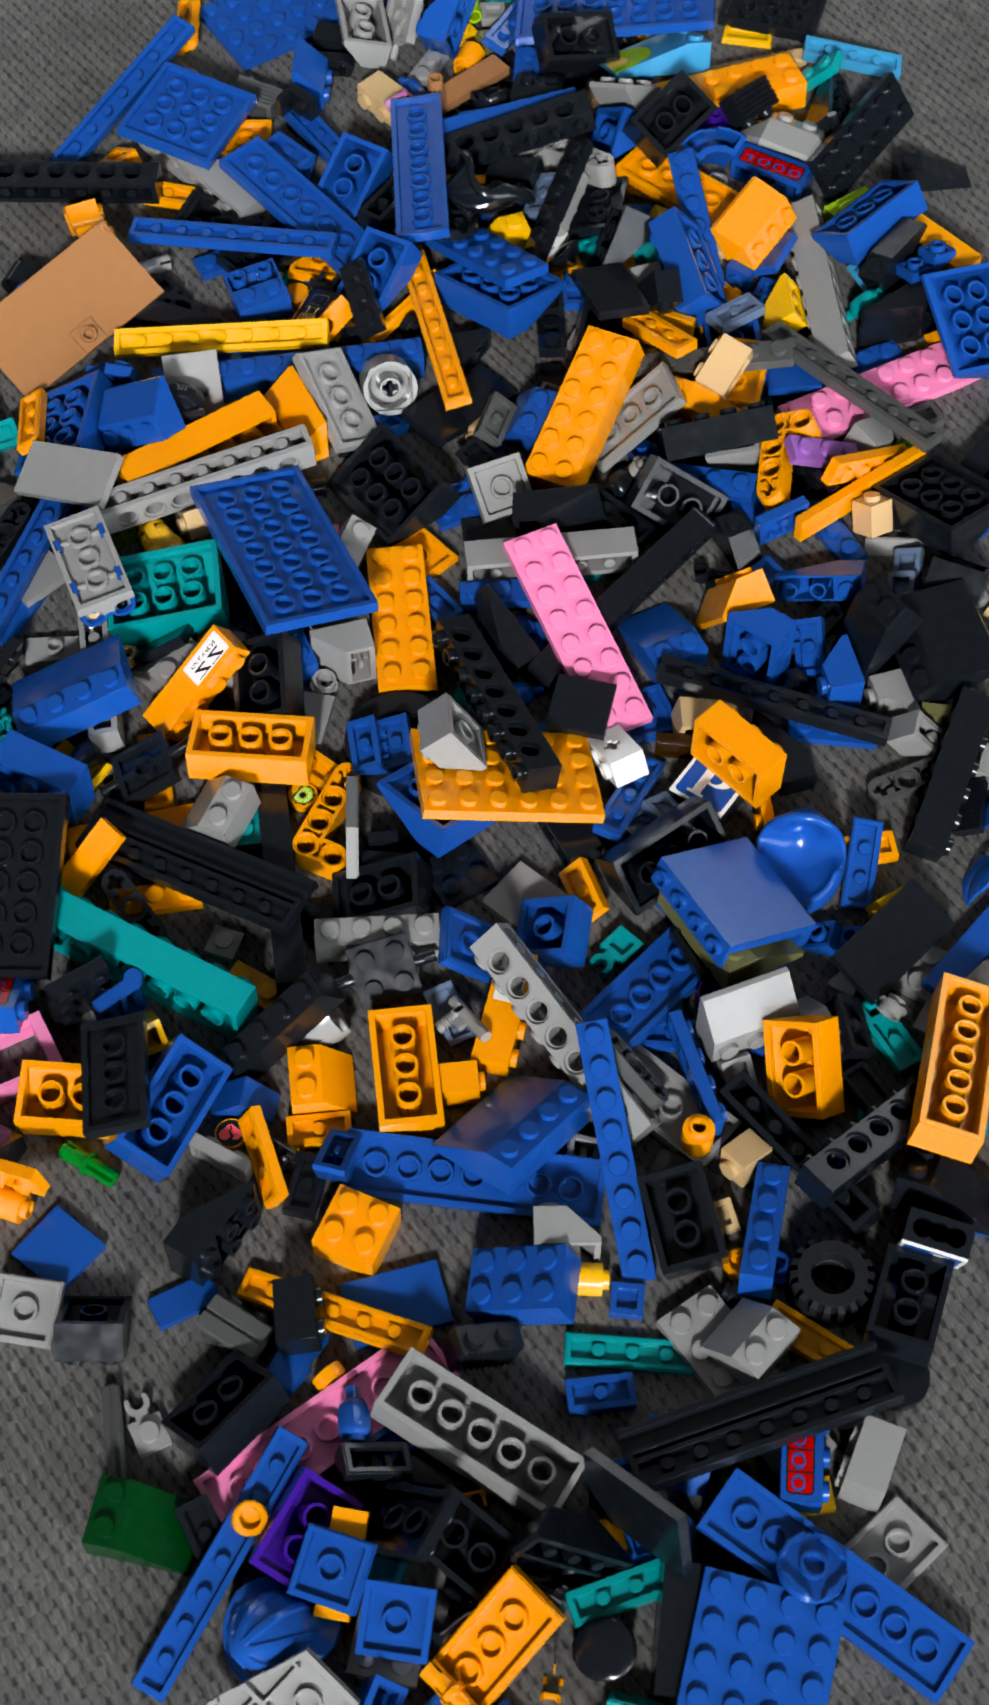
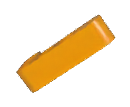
(774, 467)
(331, 817)

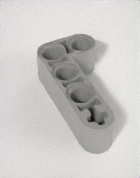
(599, 167)

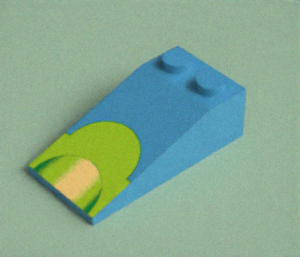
(663, 56)

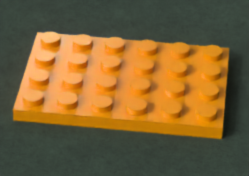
(496, 797)

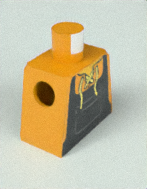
(328, 305)

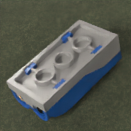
(91, 566)

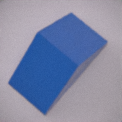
(242, 1093)
(337, 1156)

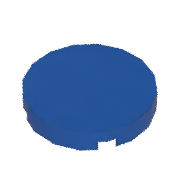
(812, 1567)

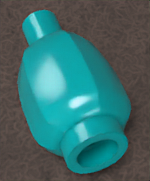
(864, 299)

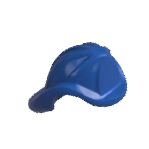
(805, 855)
(270, 1626)

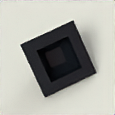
(565, 255)

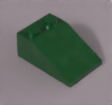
(137, 1526)

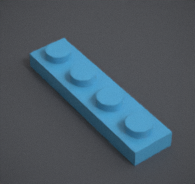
(856, 58)

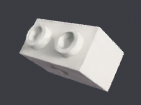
(618, 757)

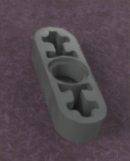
(898, 791)
(637, 1074)

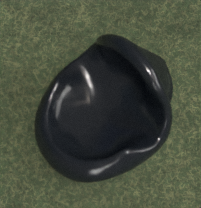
(483, 199)

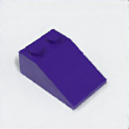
(302, 1501)

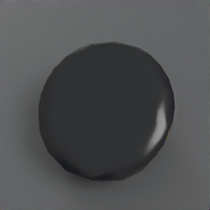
(604, 1649)

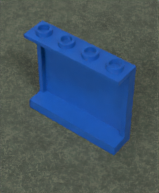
(731, 898)

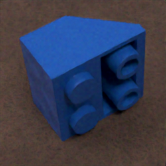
(258, 292)

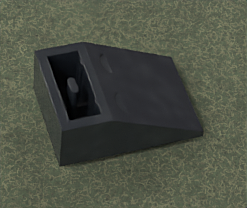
(898, 316)
(569, 507)
(212, 1233)

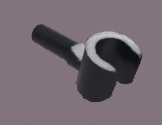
(707, 575)

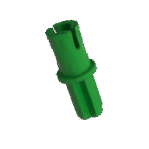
(88, 1163)

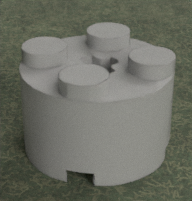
(401, 390)

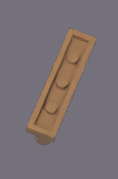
(471, 80)

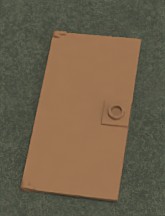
(71, 309)

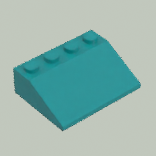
(173, 590)

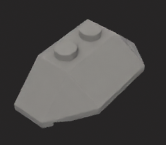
(786, 135)

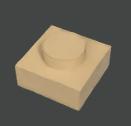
(727, 1216)

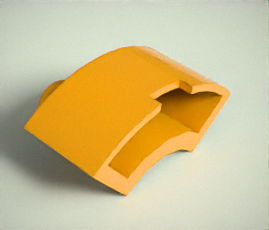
(83, 216)

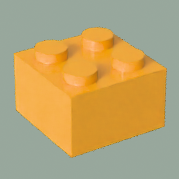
(356, 1231)

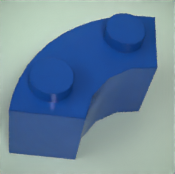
(714, 145)

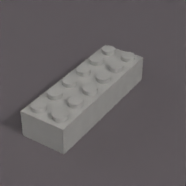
(477, 1436)

